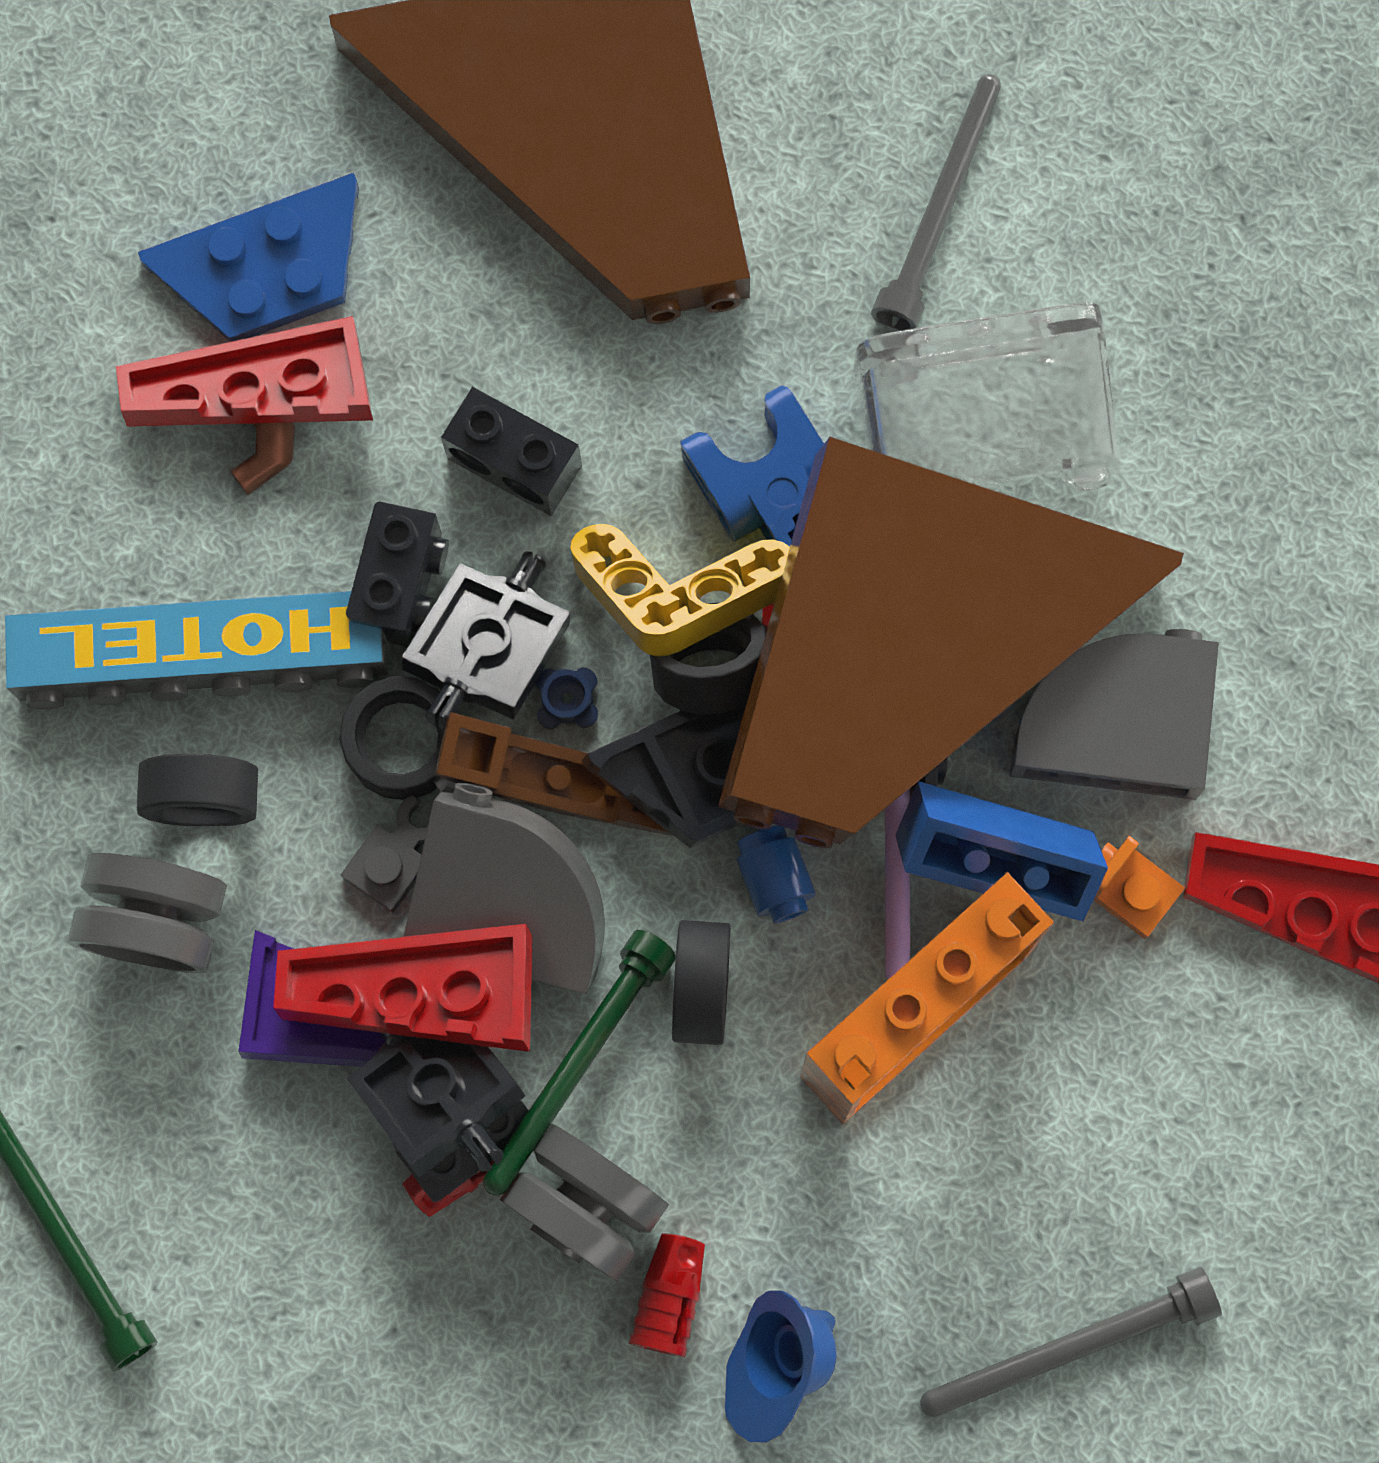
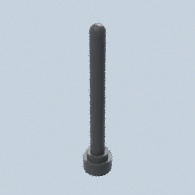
(903, 295)
(1186, 1300)

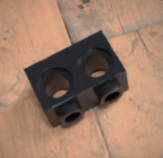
(511, 451)

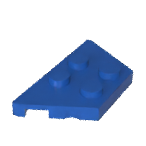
(264, 262)

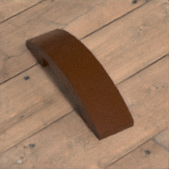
(532, 773)

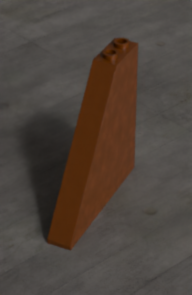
(582, 125)
(907, 630)

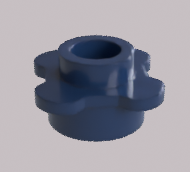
(554, 685)

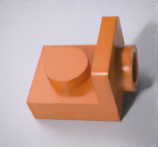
(1135, 888)

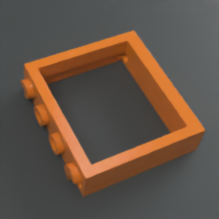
(924, 998)

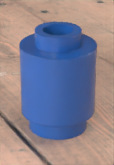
(775, 874)

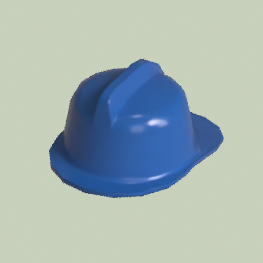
(776, 1363)

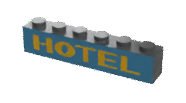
(190, 647)

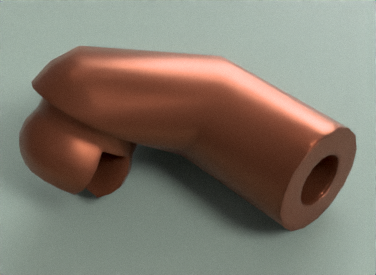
(272, 455)

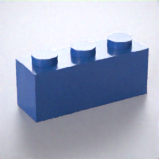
(979, 841)

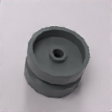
(148, 903)
(581, 1206)

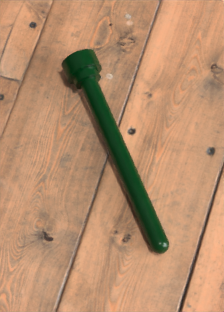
(643, 962)
(120, 1331)

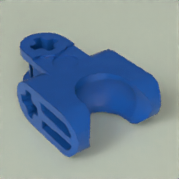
(759, 492)

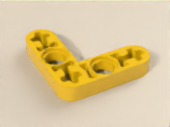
(747, 575)

